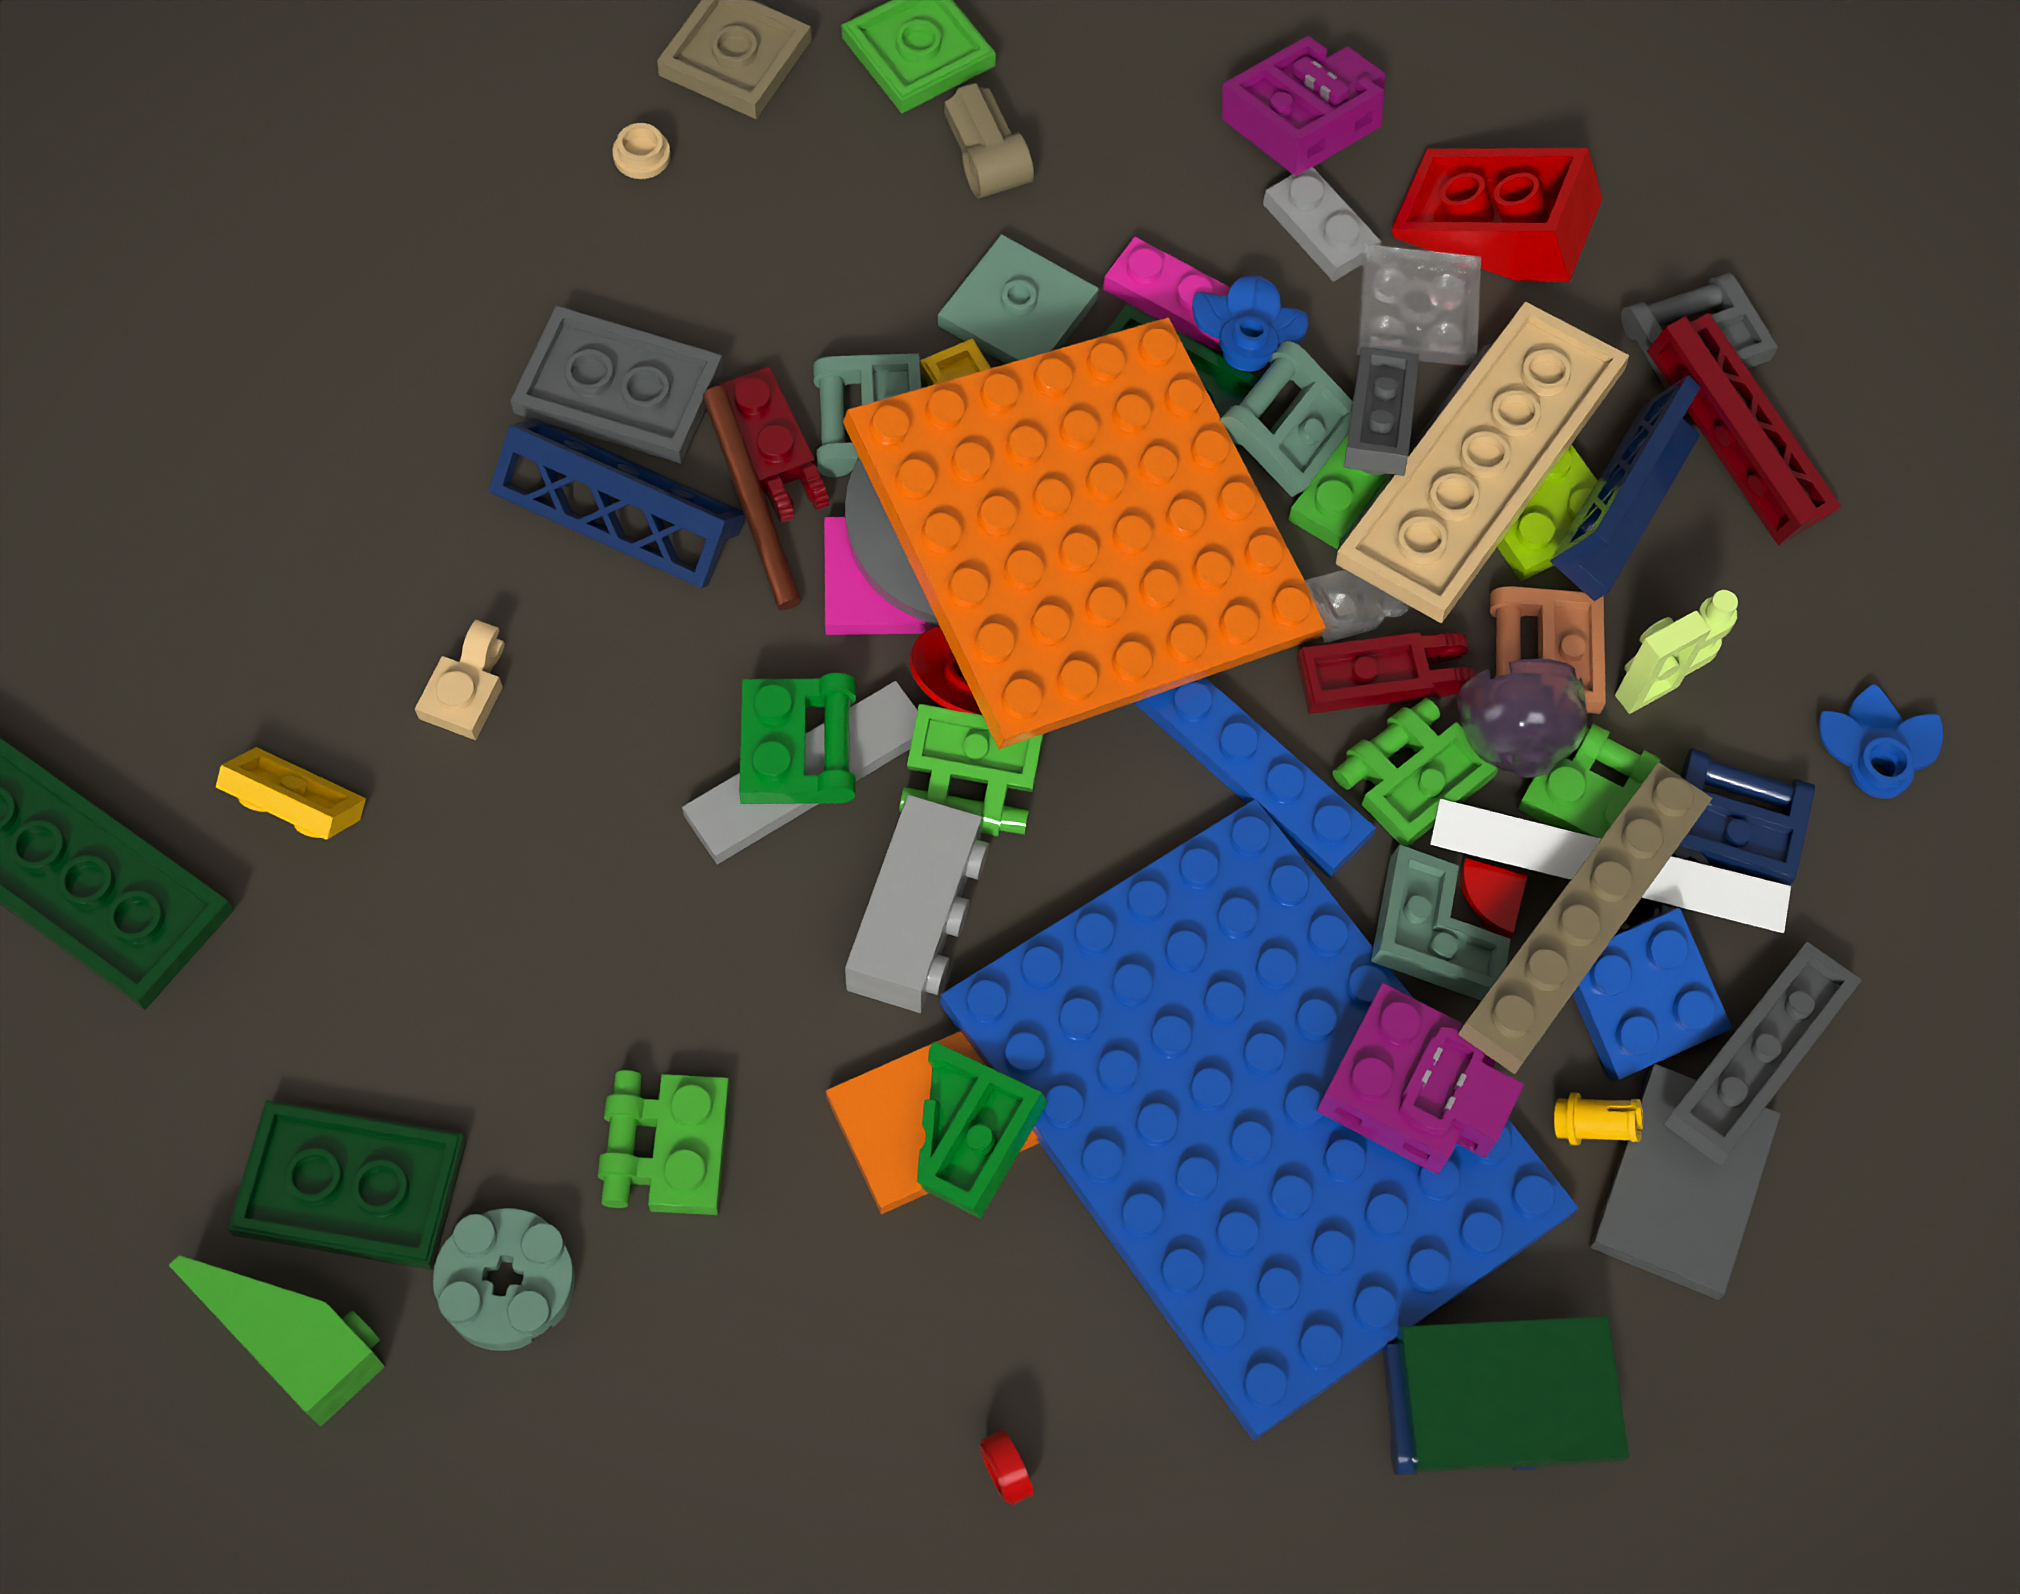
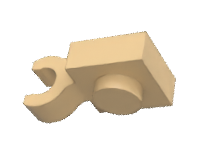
(464, 691)

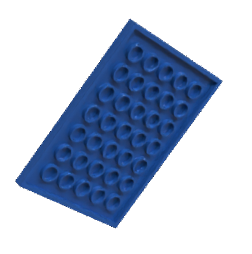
(1183, 1087)

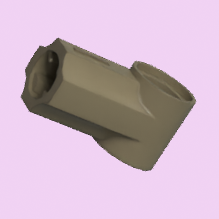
(990, 153)

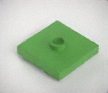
(918, 48)

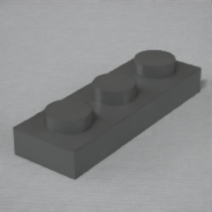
(1382, 412)

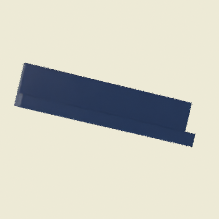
(623, 480)
(1628, 492)

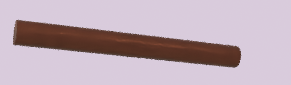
(751, 498)

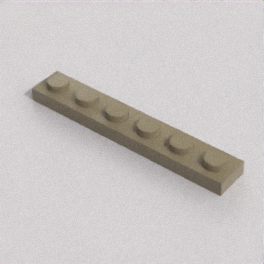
(1584, 918)

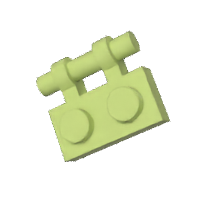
(1676, 649)

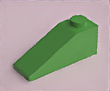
(291, 1335)

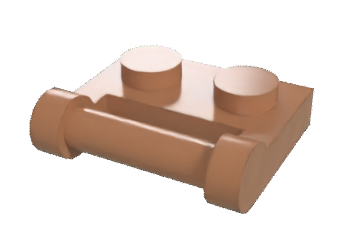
(1567, 628)

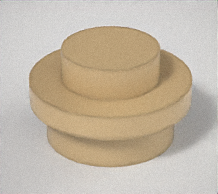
(641, 151)

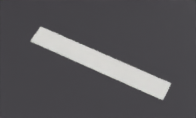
(1564, 852)

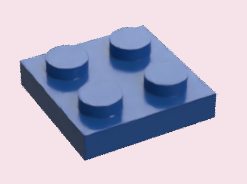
(1649, 996)

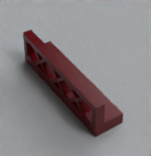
(1735, 433)

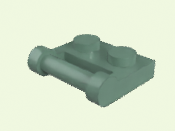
(879, 379)
(1306, 430)

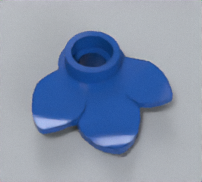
(1248, 321)
(1878, 736)

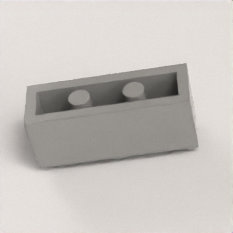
(916, 905)

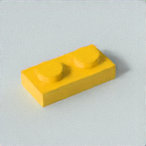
(290, 793)

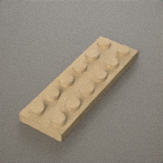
(1482, 462)

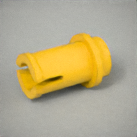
(1597, 1119)

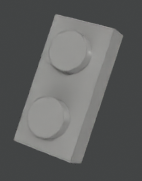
(1320, 222)

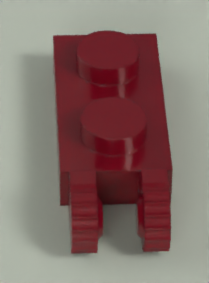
(774, 441)
(1381, 671)

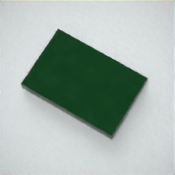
(348, 1185)
(1512, 1394)

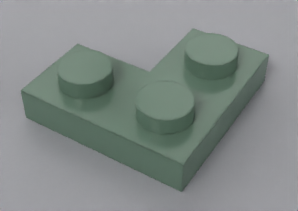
(1423, 939)

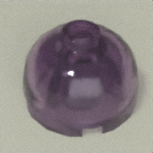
(1524, 717)

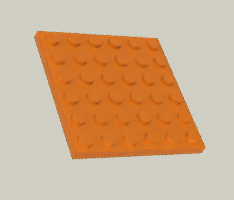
(1082, 529)

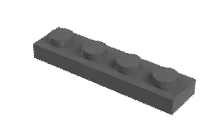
(1762, 1053)

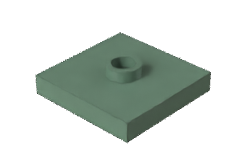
(1017, 304)

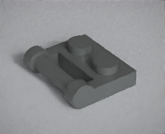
(1737, 320)

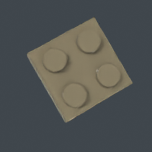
(735, 53)

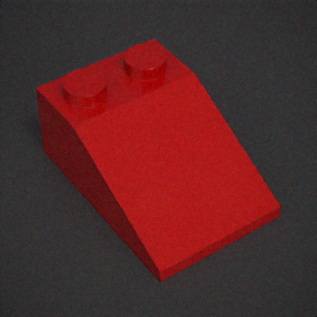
(1508, 205)

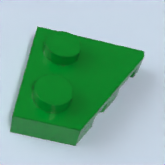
(972, 1129)

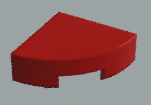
(1493, 895)

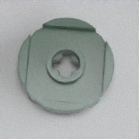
(528, 1309)

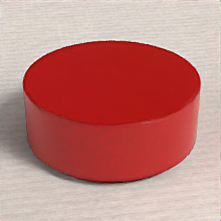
(1006, 1468)

